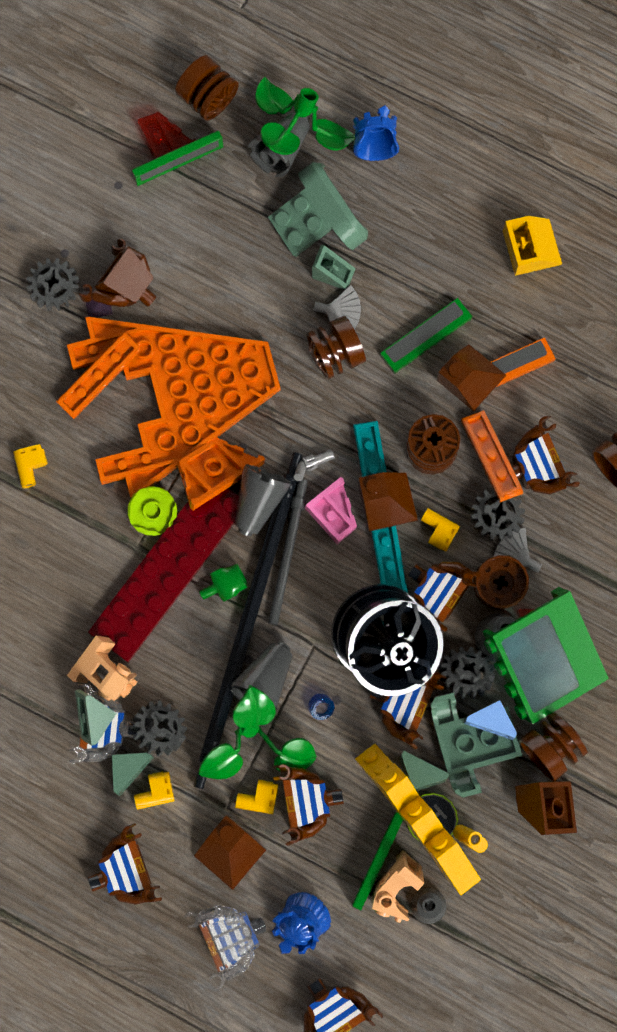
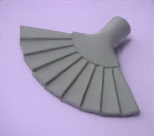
(346, 304)
(518, 549)

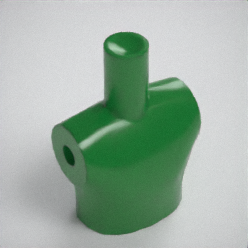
(226, 582)

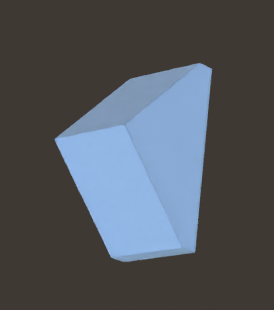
(493, 720)

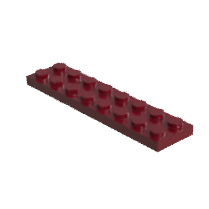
(165, 573)

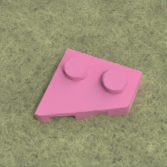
(333, 511)

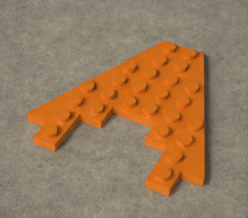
(200, 388)

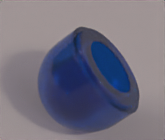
(318, 699)

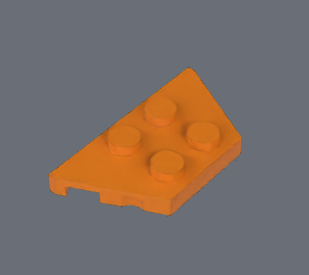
(213, 470)

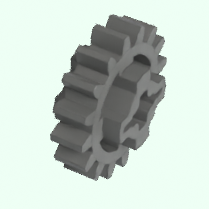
(46, 276)
(507, 516)
(467, 672)
(159, 728)

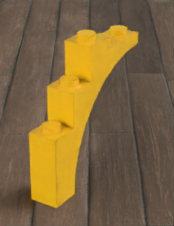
(419, 818)

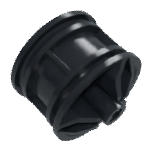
(387, 640)

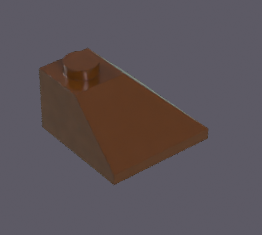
(470, 377)
(387, 500)
(547, 806)
(229, 852)

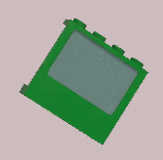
(546, 657)

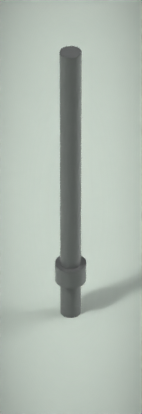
(297, 505)

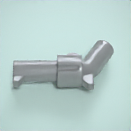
(310, 463)

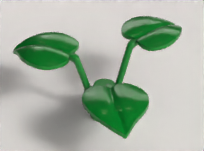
(281, 140)
(249, 713)

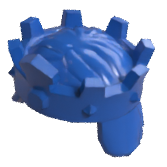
(375, 136)
(301, 922)

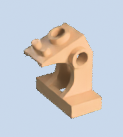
(119, 678)
(402, 874)

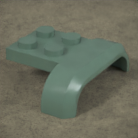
(316, 213)
(467, 746)

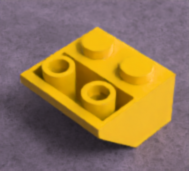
(531, 244)

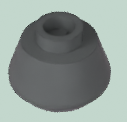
(429, 896)

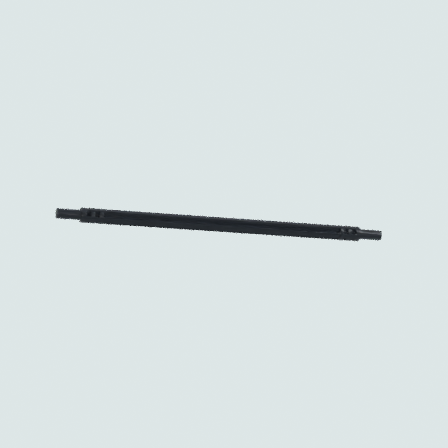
(248, 618)

